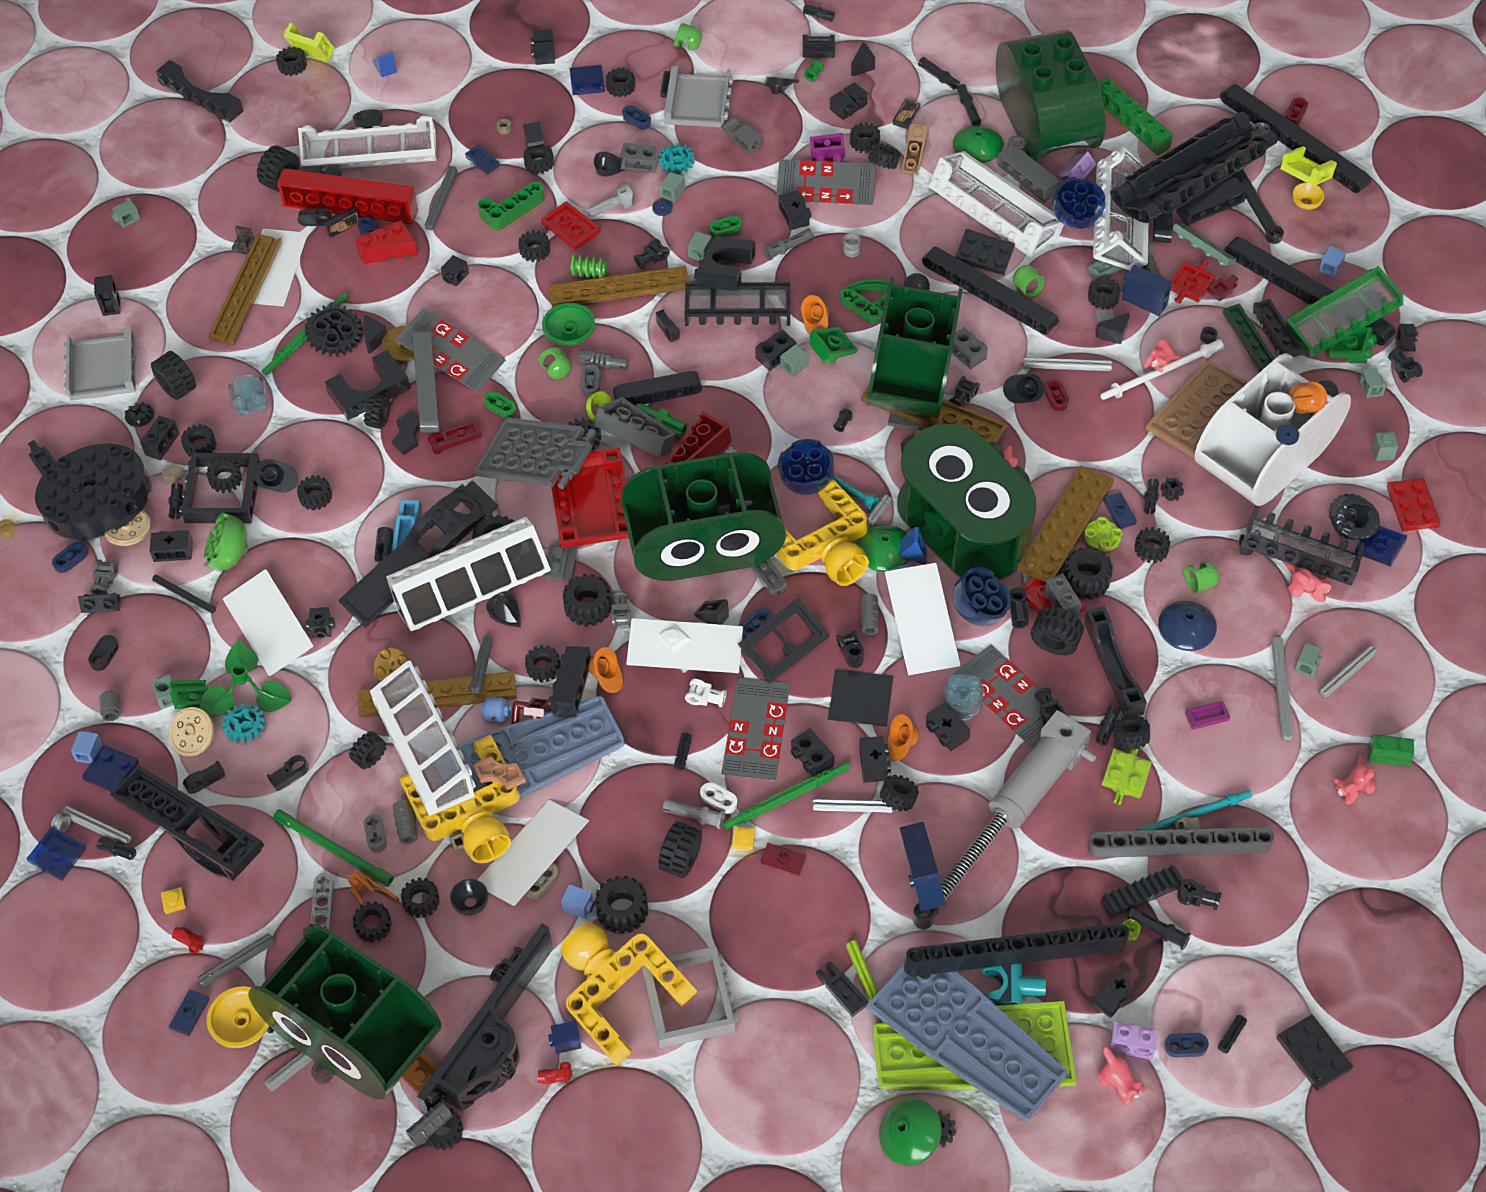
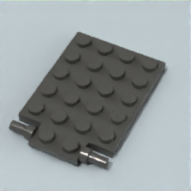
(535, 452)

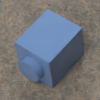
(1332, 261)
(86, 746)
(577, 901)

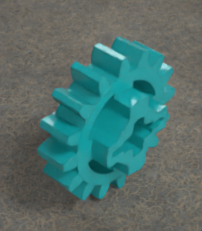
(675, 159)
(243, 723)

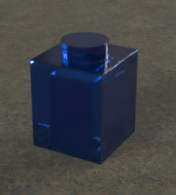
(565, 1037)

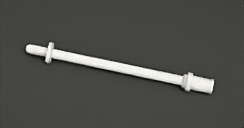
(1206, 351)

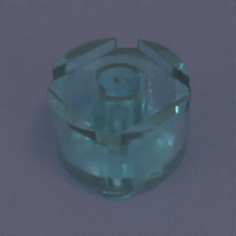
(248, 394)
(964, 695)

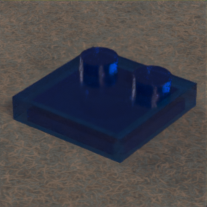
(587, 80)
(1383, 546)
(109, 768)
(56, 853)

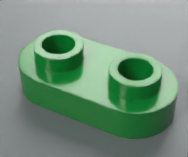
(725, 226)
(501, 404)

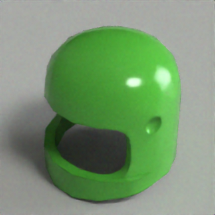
(689, 34)
(1024, 276)
(560, 367)
(1206, 577)

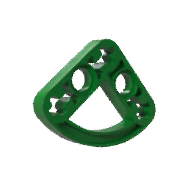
(870, 309)

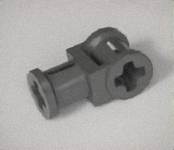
(104, 574)
(620, 609)

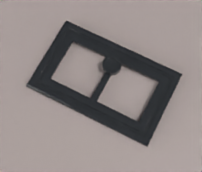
(794, 655)

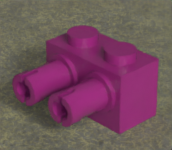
(827, 147)

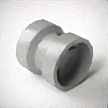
(851, 244)

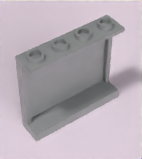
(697, 99)
(100, 366)

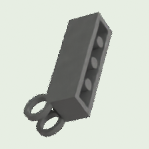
(1027, 170)

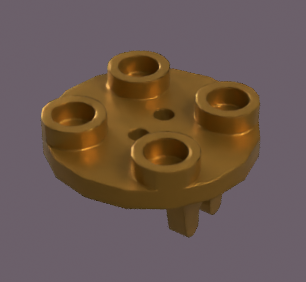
(384, 662)

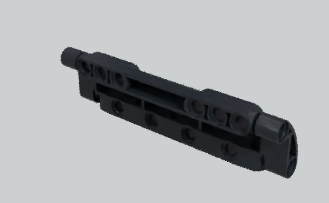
(1190, 169)

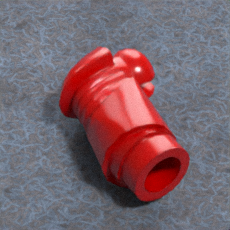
(188, 938)
(551, 1076)

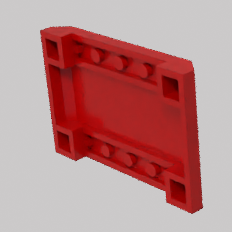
(591, 504)

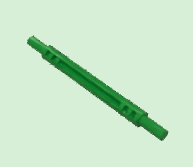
(296, 342)
(786, 795)

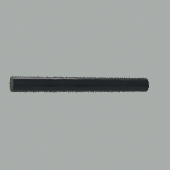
(184, 594)

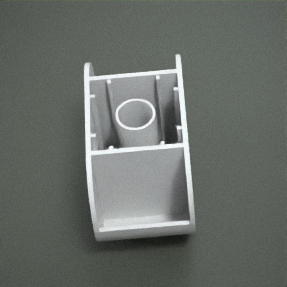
(1241, 437)

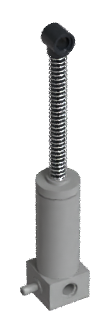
(1060, 747)

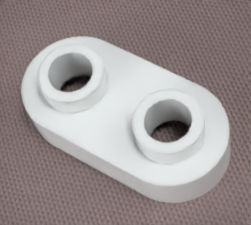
(720, 797)

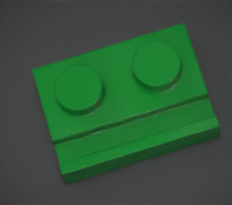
(187, 693)

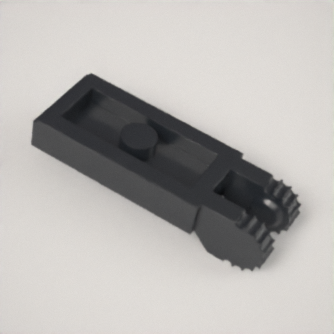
(843, 990)

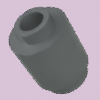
(110, 705)

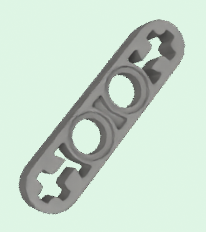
(323, 911)

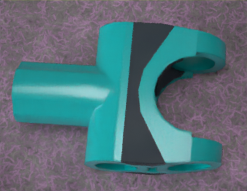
(1013, 985)

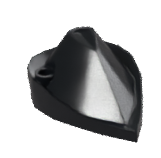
(778, 85)
(607, 164)
(504, 609)

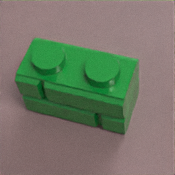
(1391, 750)

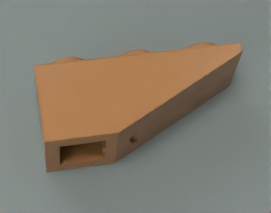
(915, 148)

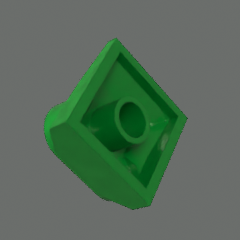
(831, 344)

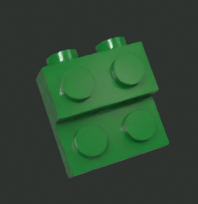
(1355, 347)

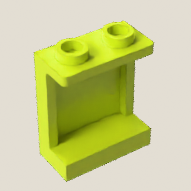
(318, 48)
(1306, 169)

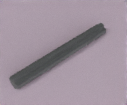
(440, 198)

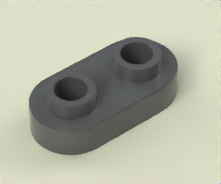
(590, 379)

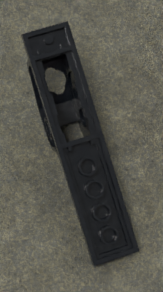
(372, 593)
(175, 814)
(488, 1045)

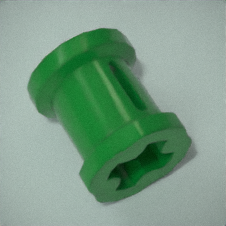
(813, 71)

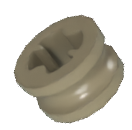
(504, 126)

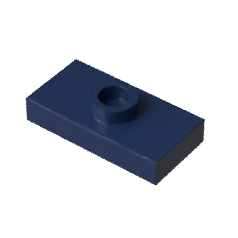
(482, 159)
(1119, 510)
(189, 1012)

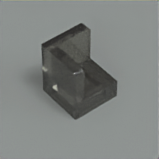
(243, 241)

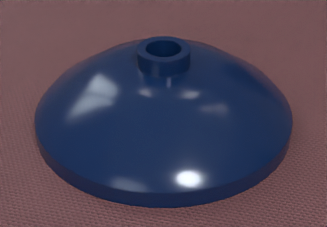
(1187, 633)

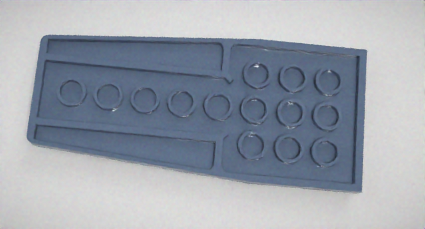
(552, 745)
(970, 1038)

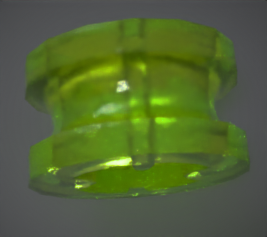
(1130, 923)

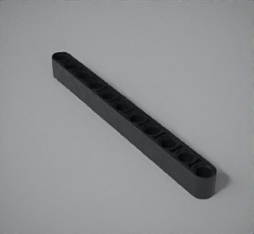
(1295, 137)
(1292, 280)
(1015, 949)

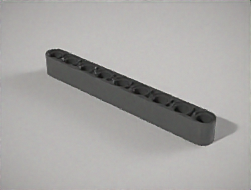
(1188, 836)

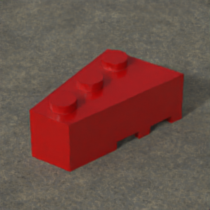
(385, 243)

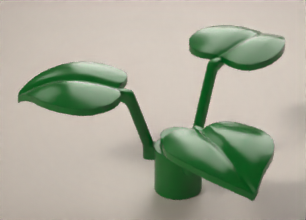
(238, 663)

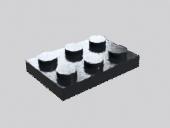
(985, 252)
(1314, 1052)

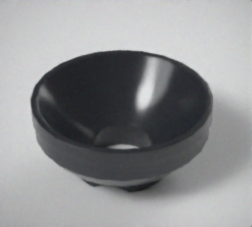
(368, 118)
(469, 889)

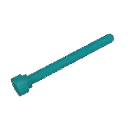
(868, 500)

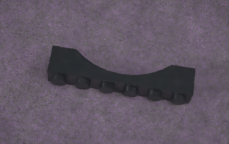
(221, 104)
(1123, 685)

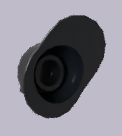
(1023, 388)
(275, 476)

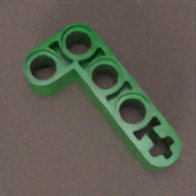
(511, 208)

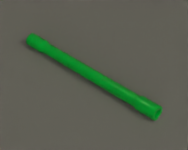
(375, 872)

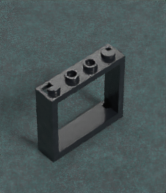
(209, 515)

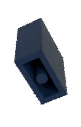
(1146, 290)

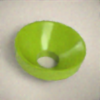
(597, 399)

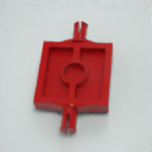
(1191, 282)

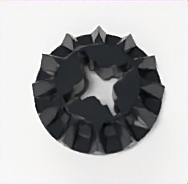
(143, 418)

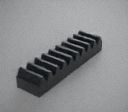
(1276, 328)
(1142, 891)

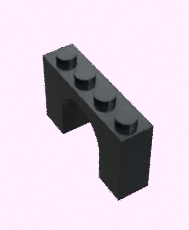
(723, 250)
(354, 402)

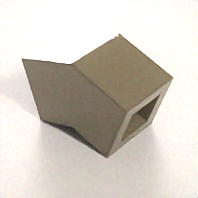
(172, 474)
(1188, 823)
(455, 839)

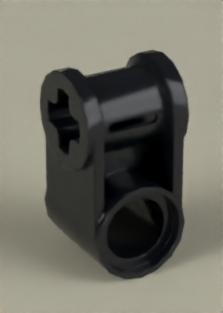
(850, 646)
(1110, 998)

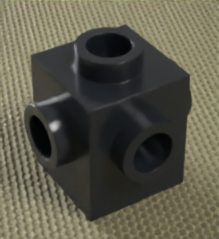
(320, 622)

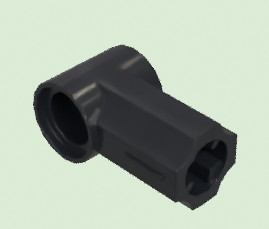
(1018, 608)

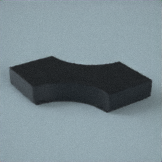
(408, 426)

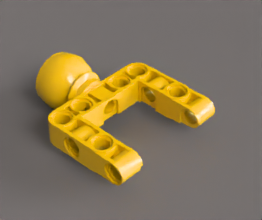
(832, 543)
(483, 834)
(589, 951)

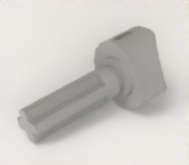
(623, 197)

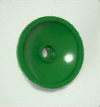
(979, 142)
(568, 324)
(880, 553)
(919, 1137)

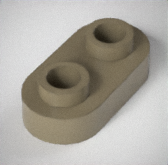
(544, 883)

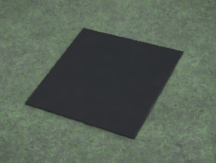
(860, 697)

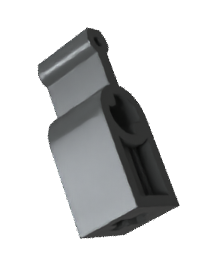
(743, 135)

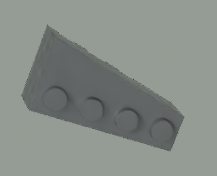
(635, 427)

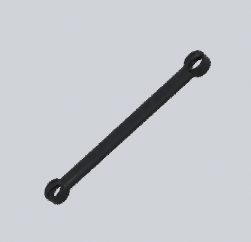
(1259, 208)

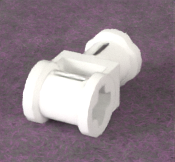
(704, 693)

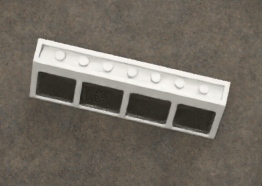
(468, 574)

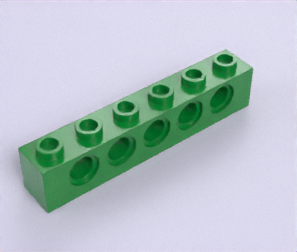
(1135, 117)

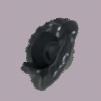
(1354, 517)

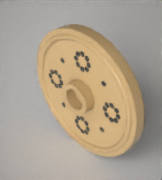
(132, 532)
(191, 732)

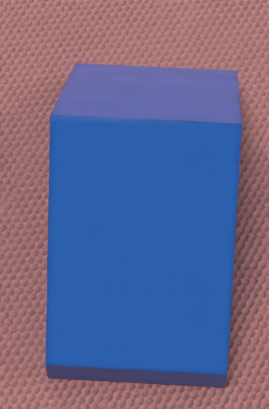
(385, 64)
(913, 546)

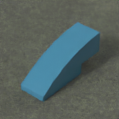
(408, 515)

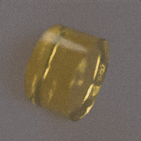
(7, 528)

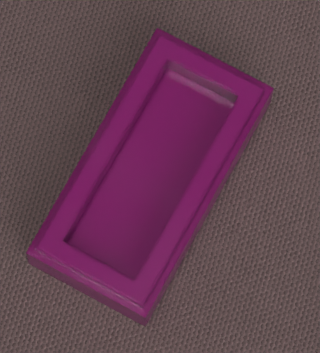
(1207, 715)

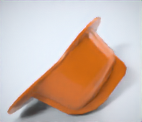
(814, 313)
(1308, 397)
(606, 669)
(901, 737)

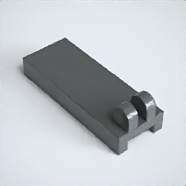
(770, 577)

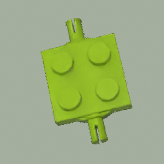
(1126, 774)

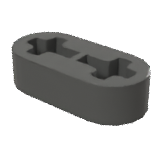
(370, 833)

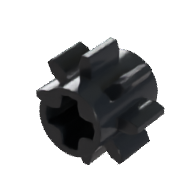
(1172, 489)

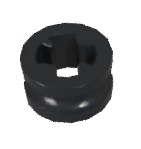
(1208, 339)

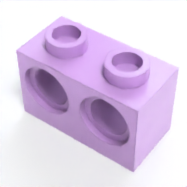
(1133, 1040)

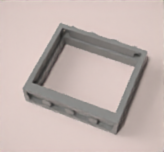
(698, 1032)

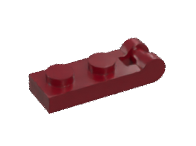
(454, 436)

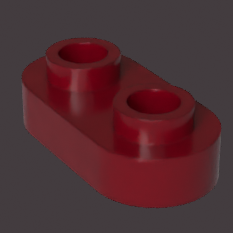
(1297, 110)
(1058, 398)

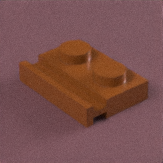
(419, 1073)

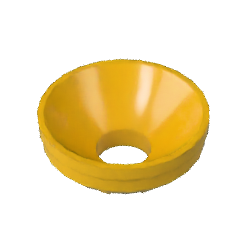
(1308, 192)

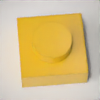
(743, 838)
(173, 900)

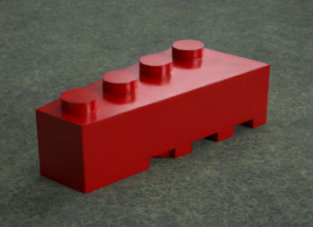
(704, 440)

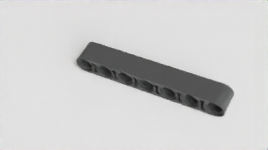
(425, 381)

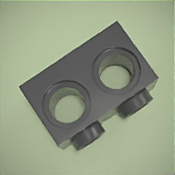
(638, 157)
(968, 348)
(1062, 595)

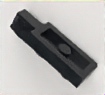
(40, 457)

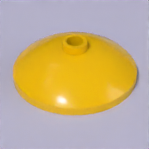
(227, 1013)

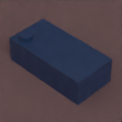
(922, 866)

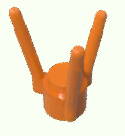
(361, 883)

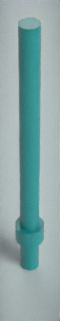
(1229, 800)

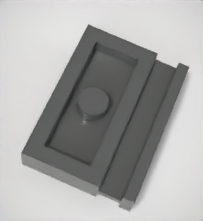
(561, 563)

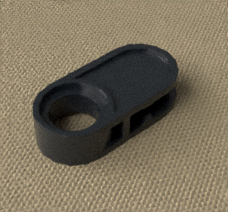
(311, 217)
(105, 649)

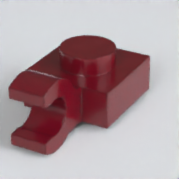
(1221, 288)

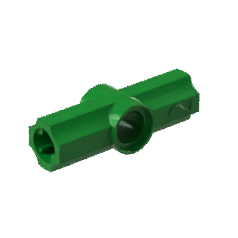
(665, 419)

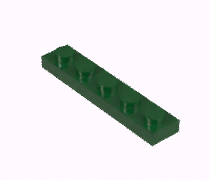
(1248, 336)

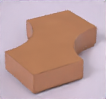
(507, 775)

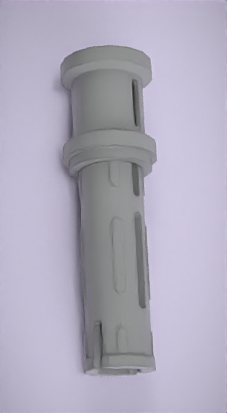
(702, 815)

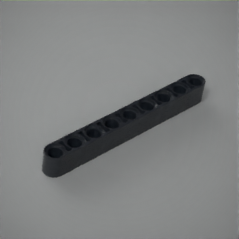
(990, 290)

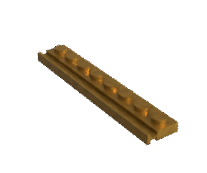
(619, 286)
(245, 289)
(453, 692)

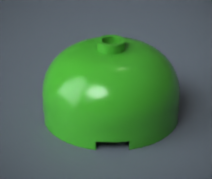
(226, 543)

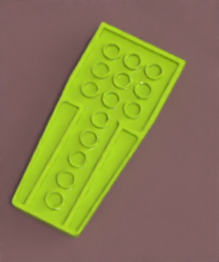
(906, 1067)

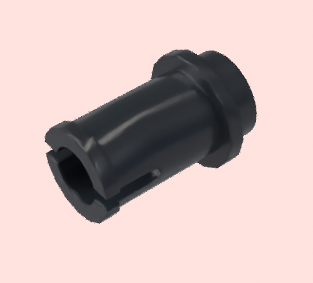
(844, 417)

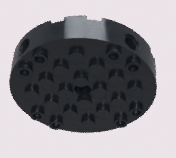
(93, 491)

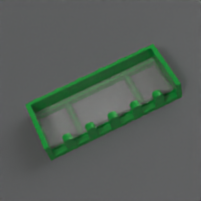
(1345, 311)

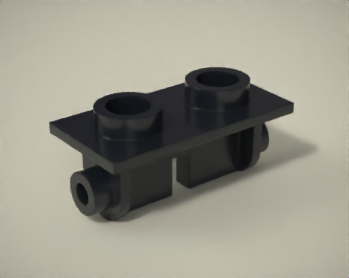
(99, 603)

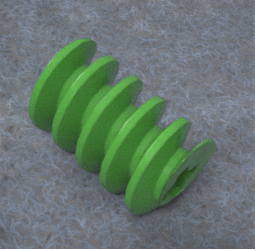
(588, 267)

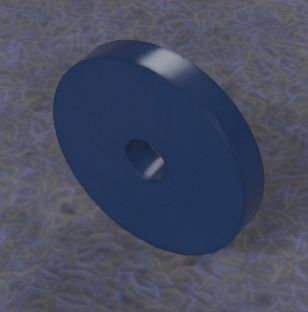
(656, 207)
(1283, 438)

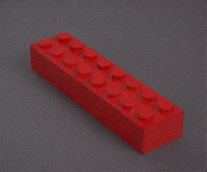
(341, 194)

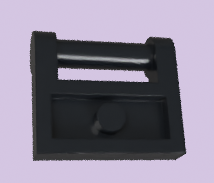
(818, 46)

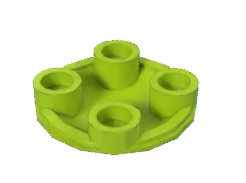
(1103, 535)

